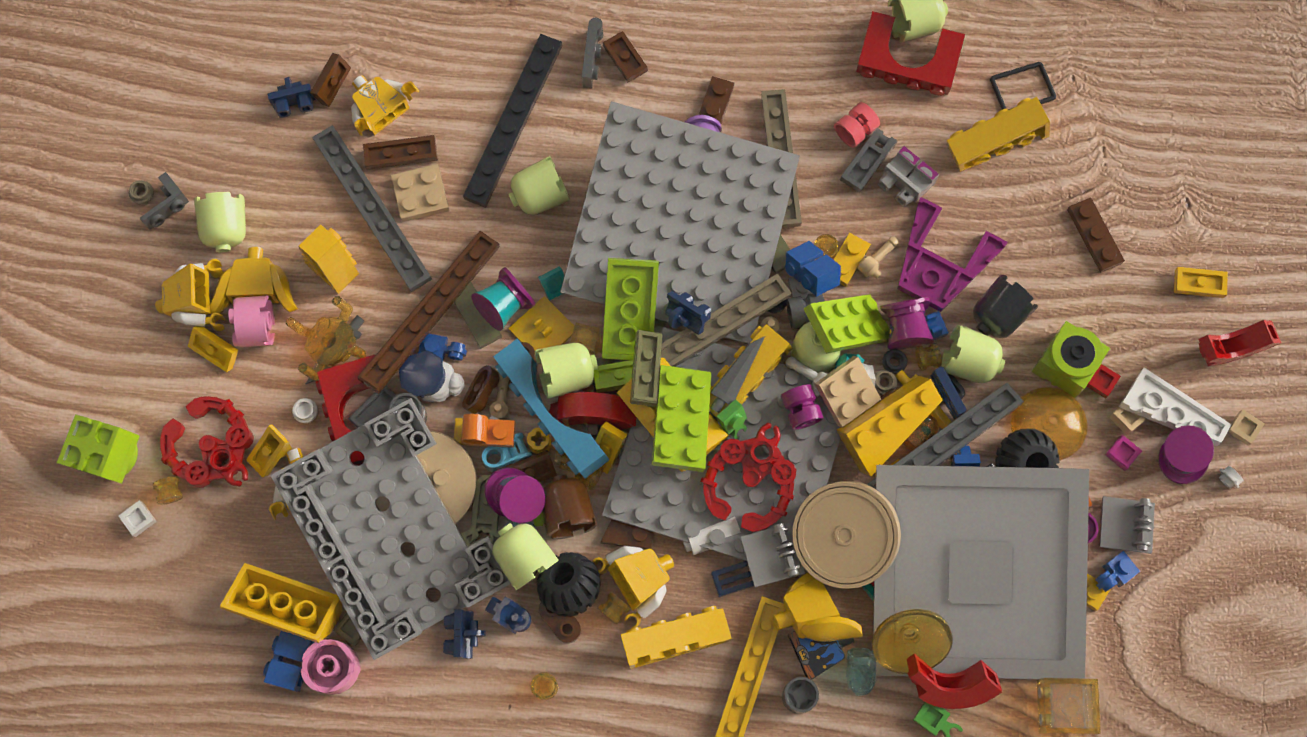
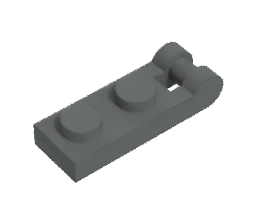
(592, 51)
(868, 160)

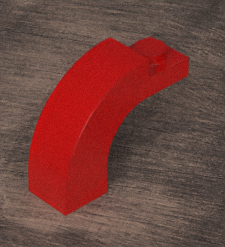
(1238, 344)
(592, 409)
(954, 690)

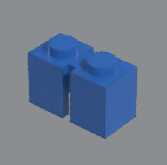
(815, 275)
(282, 673)

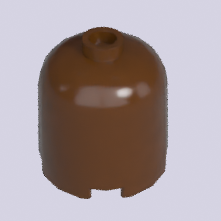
(567, 508)

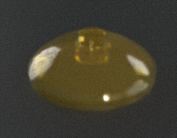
(1052, 402)
(911, 633)

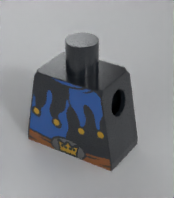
(817, 656)

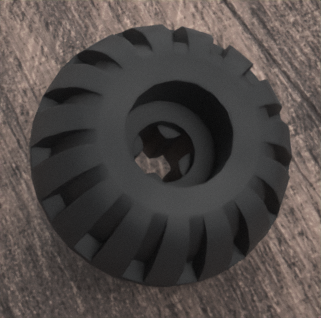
(1027, 449)
(569, 585)

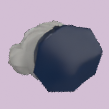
(430, 377)

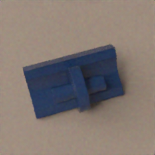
(290, 95)
(684, 312)
(509, 614)
(465, 634)

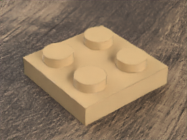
(420, 193)
(847, 391)

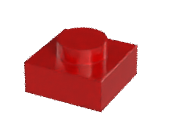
(1103, 381)

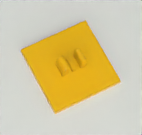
(543, 326)

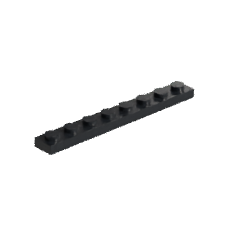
(512, 121)

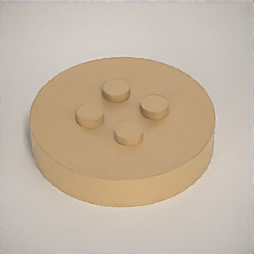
(450, 473)
(846, 534)

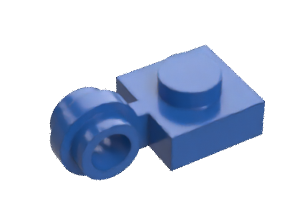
(438, 346)
(1117, 572)

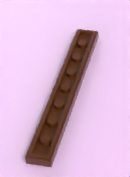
(428, 312)

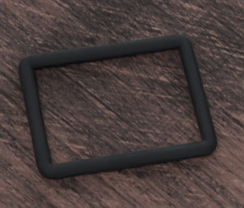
(1020, 69)

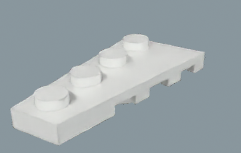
(1168, 406)

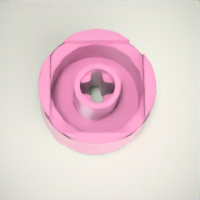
(252, 321)
(315, 667)

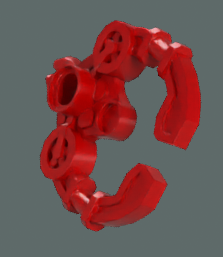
(214, 450)
(754, 470)

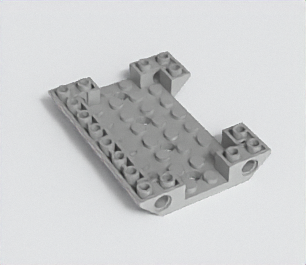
(363, 544)

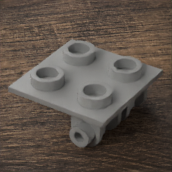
(1127, 524)
(771, 555)

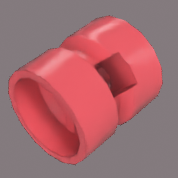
(854, 126)

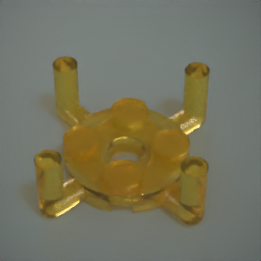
(320, 334)

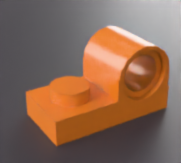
(481, 431)

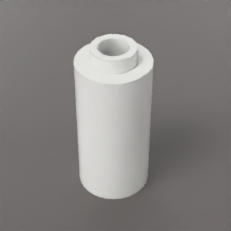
(729, 528)

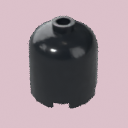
(1003, 308)

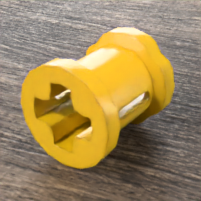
(533, 437)

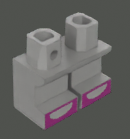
(908, 176)

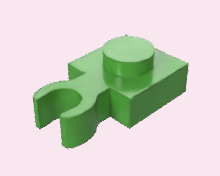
(732, 419)
(935, 720)

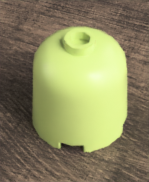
(917, 18)
(538, 188)
(220, 220)
(810, 351)
(973, 356)
(565, 368)
(521, 552)

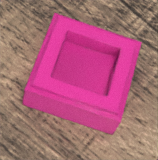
(1123, 452)

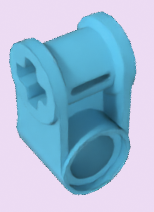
(507, 454)

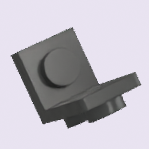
(172, 204)

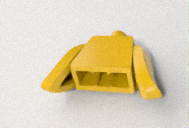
(252, 278)
(814, 613)

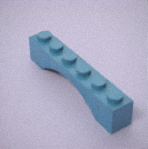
(580, 447)

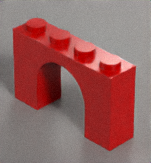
(934, 76)
(338, 386)

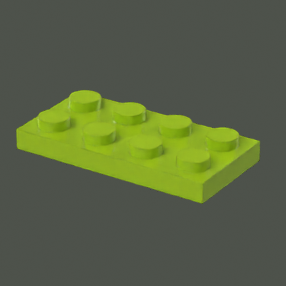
(628, 305)
(847, 323)
(681, 419)

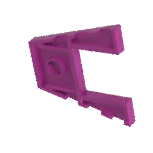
(933, 276)

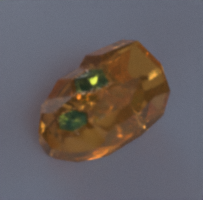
(922, 433)

